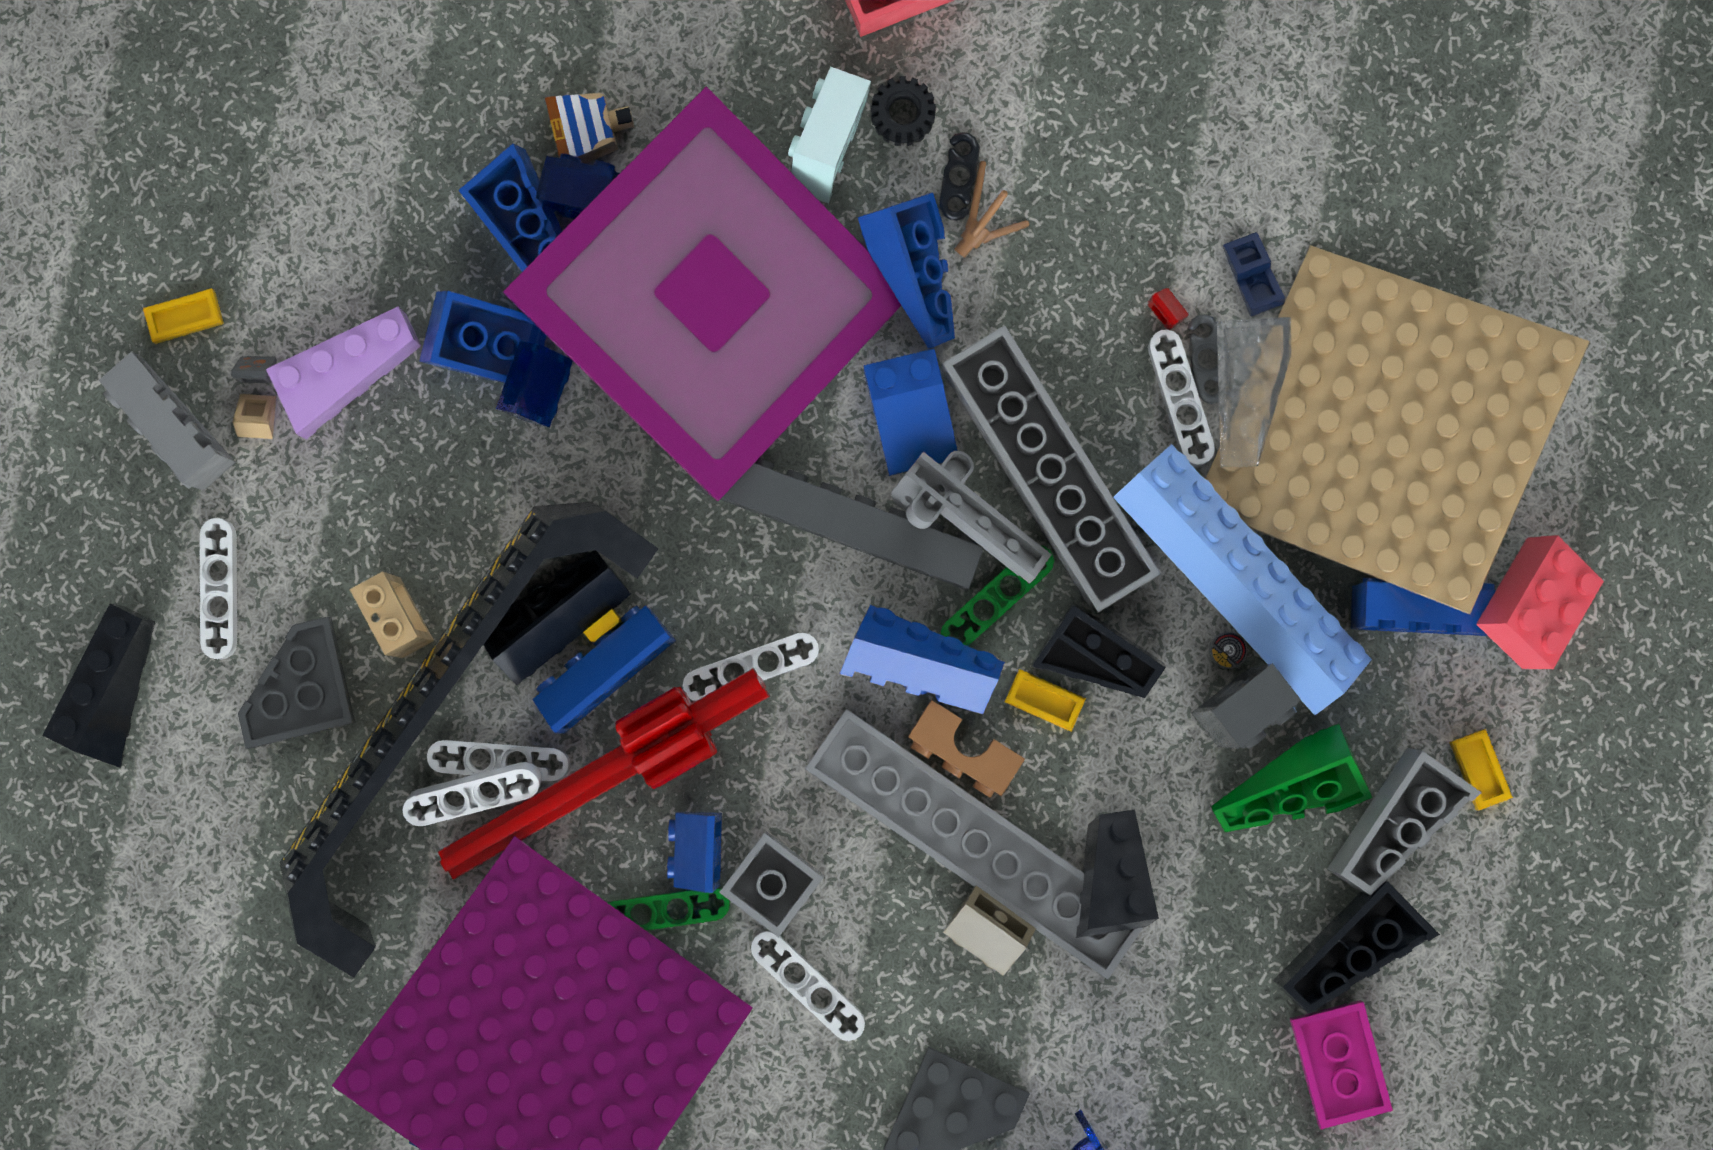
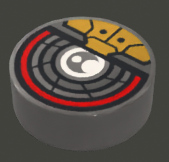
(1228, 650)

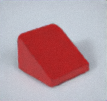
(1167, 308)

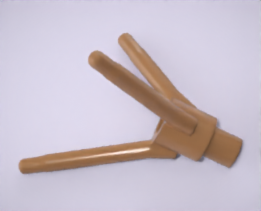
(975, 231)

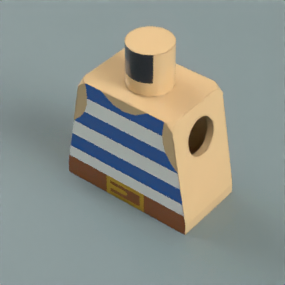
(585, 125)

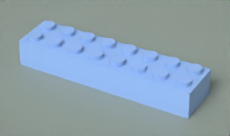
(1243, 579)

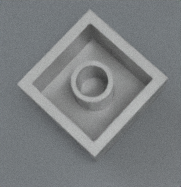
(772, 884)

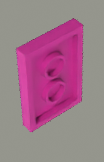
(1341, 1064)

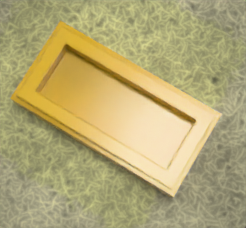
(183, 316)
(1045, 700)
(1481, 768)

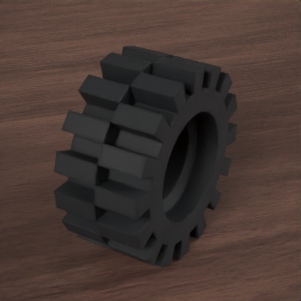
(906, 90)

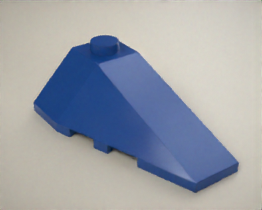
(906, 252)

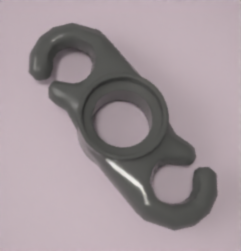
(1200, 374)

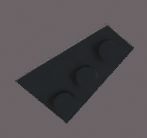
(1098, 654)
(1116, 877)

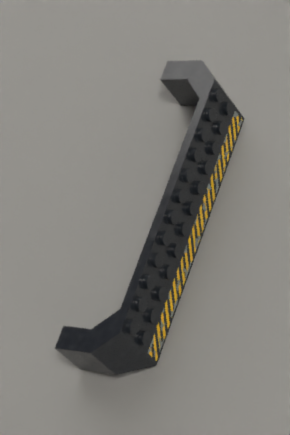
(543, 534)

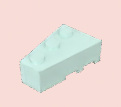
(828, 131)

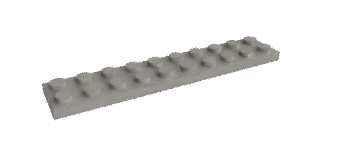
(963, 836)

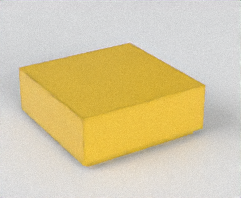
(602, 625)

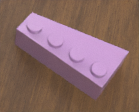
(333, 373)

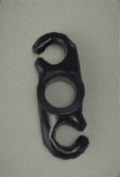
(950, 190)

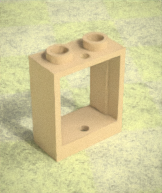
(400, 623)

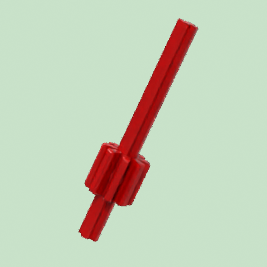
(655, 741)

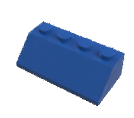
(603, 670)

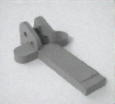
(940, 489)

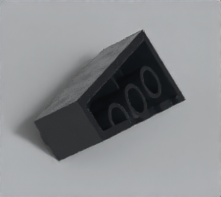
(554, 616)
(103, 690)
(1354, 946)

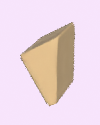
(255, 416)

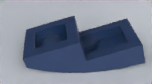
(1254, 274)

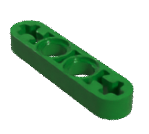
(999, 600)
(659, 905)

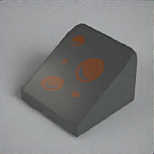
(253, 369)

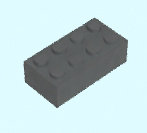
(1247, 707)

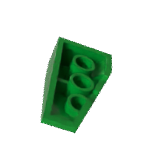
(1306, 776)

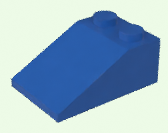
(476, 336)
(910, 409)
(696, 852)

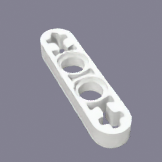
(1186, 396)
(211, 589)
(750, 660)
(499, 756)
(473, 797)
(803, 989)

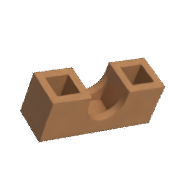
(991, 769)

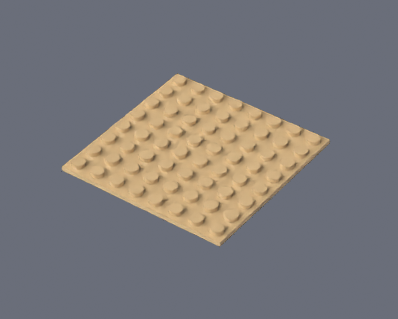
(1402, 428)

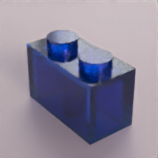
(534, 384)

